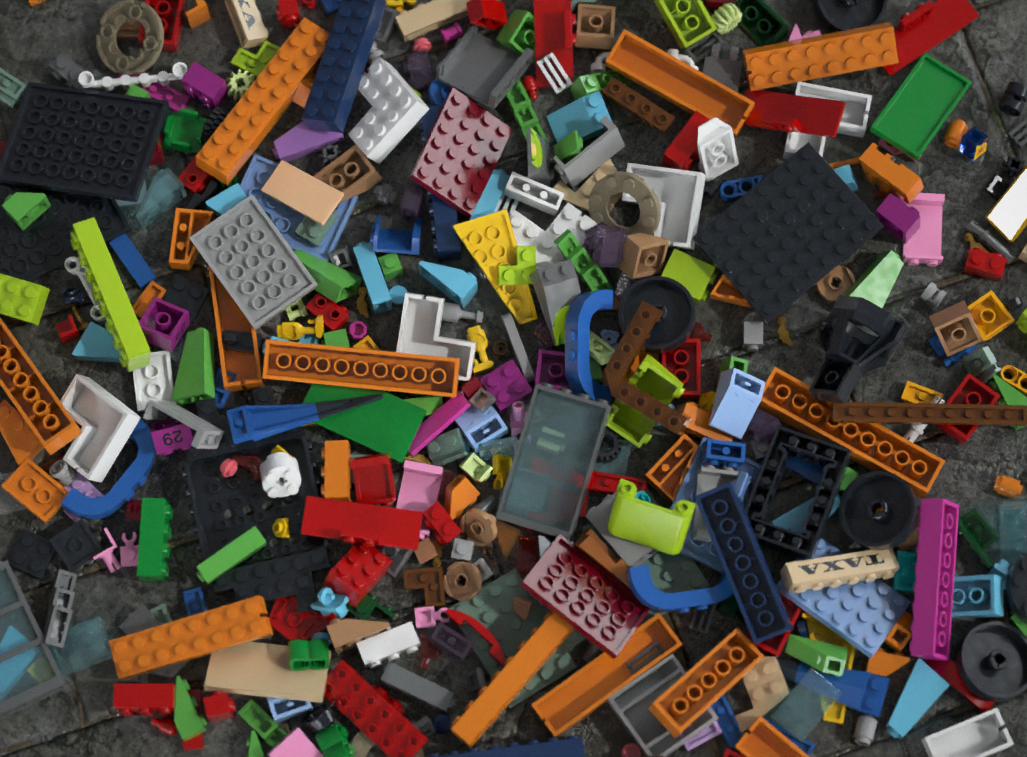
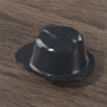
(320, 717)

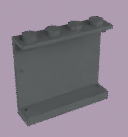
(482, 68)

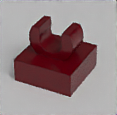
(133, 510)

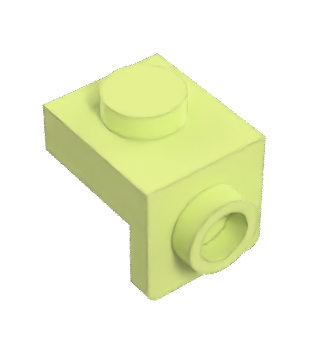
(476, 468)

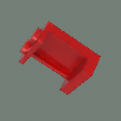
(373, 479)

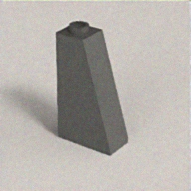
(417, 688)

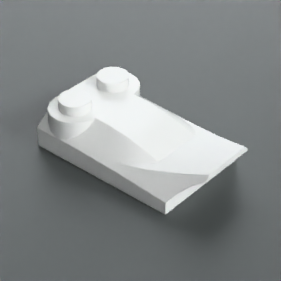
(716, 148)

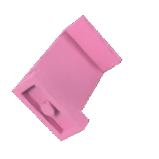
(926, 243)
(419, 489)
(295, 745)

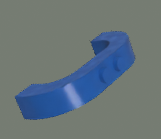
(578, 340)
(124, 489)
(646, 592)

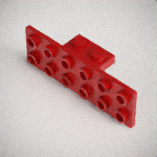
(927, 28)
(554, 34)
(794, 113)
(361, 523)
(373, 712)

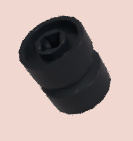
(1014, 99)

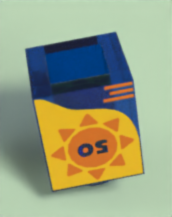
(973, 143)

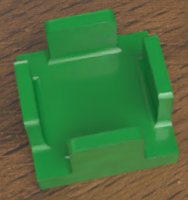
(184, 131)

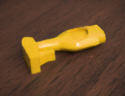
(295, 330)
(478, 335)

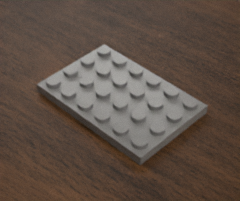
(253, 262)

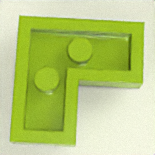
(253, 63)
(520, 272)

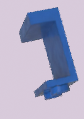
(396, 240)

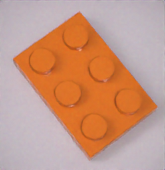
(35, 490)

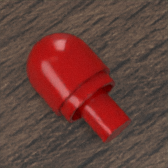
(530, 86)
(165, 725)

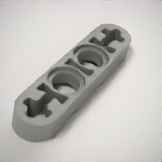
(518, 347)

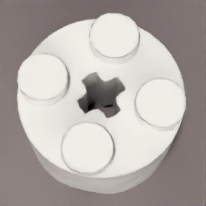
(280, 475)

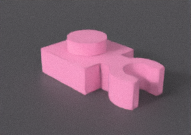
(129, 553)
(427, 617)

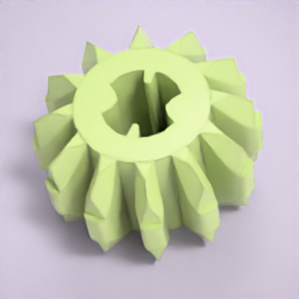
(726, 18)
(238, 79)

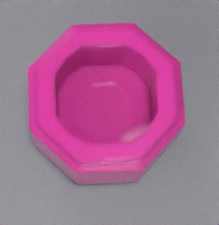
(357, 330)

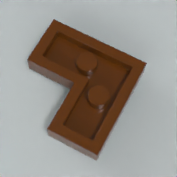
(428, 579)

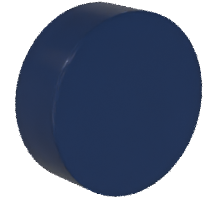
(801, 628)

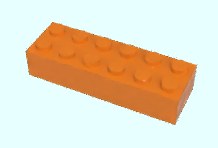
(706, 682)

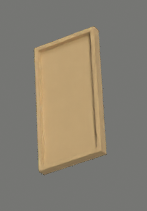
(263, 672)

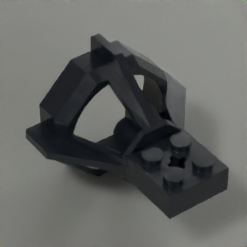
(852, 350)

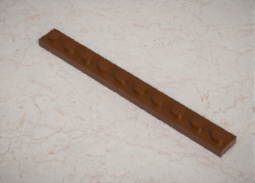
(930, 413)

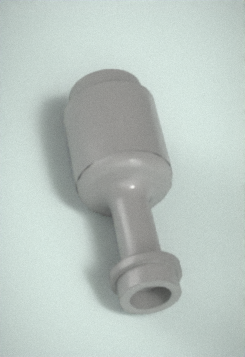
(453, 312)
(865, 730)

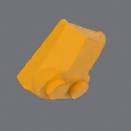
(990, 315)

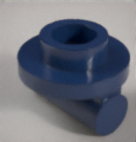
(73, 295)
(442, 723)

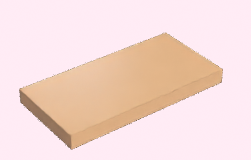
(302, 192)

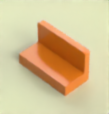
(198, 14)

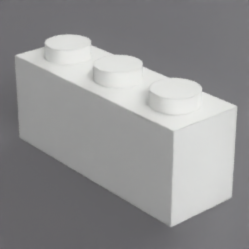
(533, 193)
(388, 645)

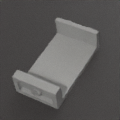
(592, 156)
(207, 435)
(708, 479)
(631, 553)

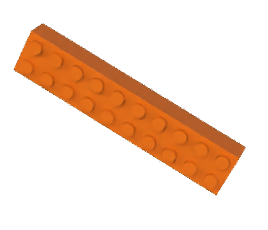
(263, 103)
(361, 368)
(869, 442)

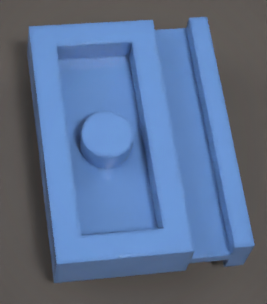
(744, 487)

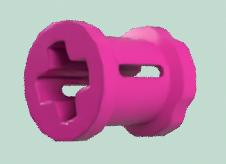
(451, 33)

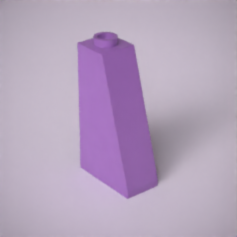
(303, 141)

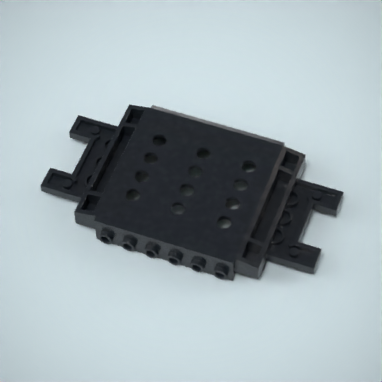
(272, 571)

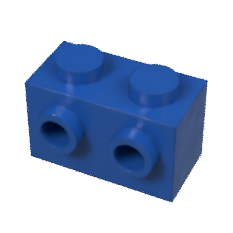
(723, 453)

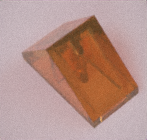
(507, 537)

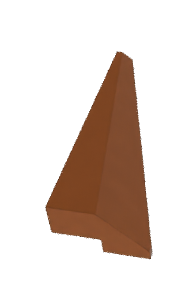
(599, 552)

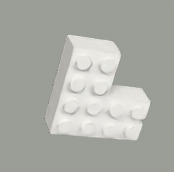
(393, 111)
(852, 121)
(679, 199)
(546, 251)
(421, 332)
(104, 425)
(970, 738)

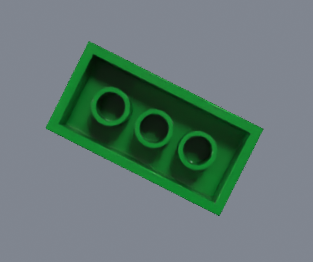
(154, 540)

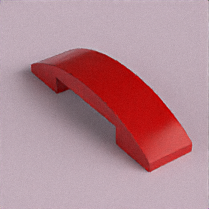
(460, 618)
(949, 672)

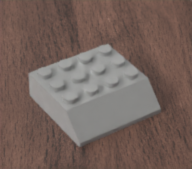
(632, 709)

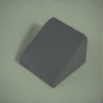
(341, 257)

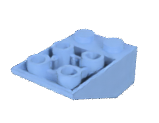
(735, 402)
(481, 427)
(286, 708)

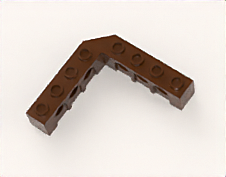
(620, 367)

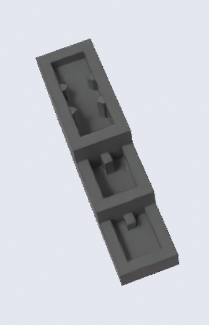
(59, 608)

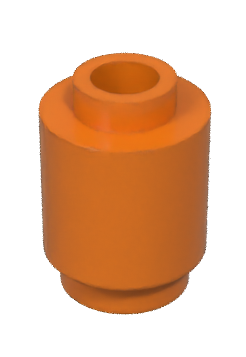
(954, 133)
(1007, 486)

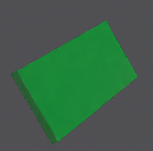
(920, 106)
(381, 425)

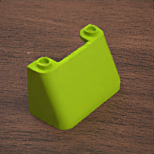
(650, 378)
(649, 523)

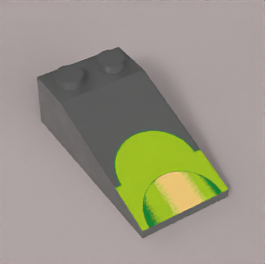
(538, 158)
(556, 290)

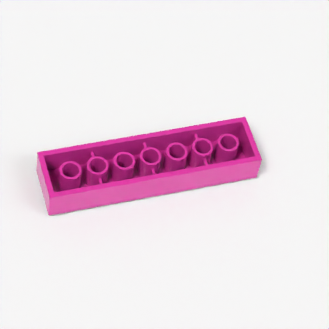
(934, 579)

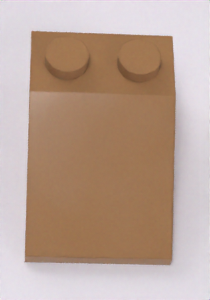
(350, 173)
(348, 632)

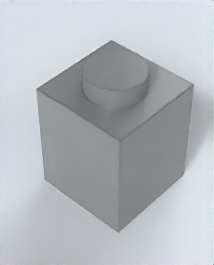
(752, 336)
(462, 550)

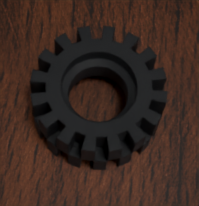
(214, 121)
(616, 448)

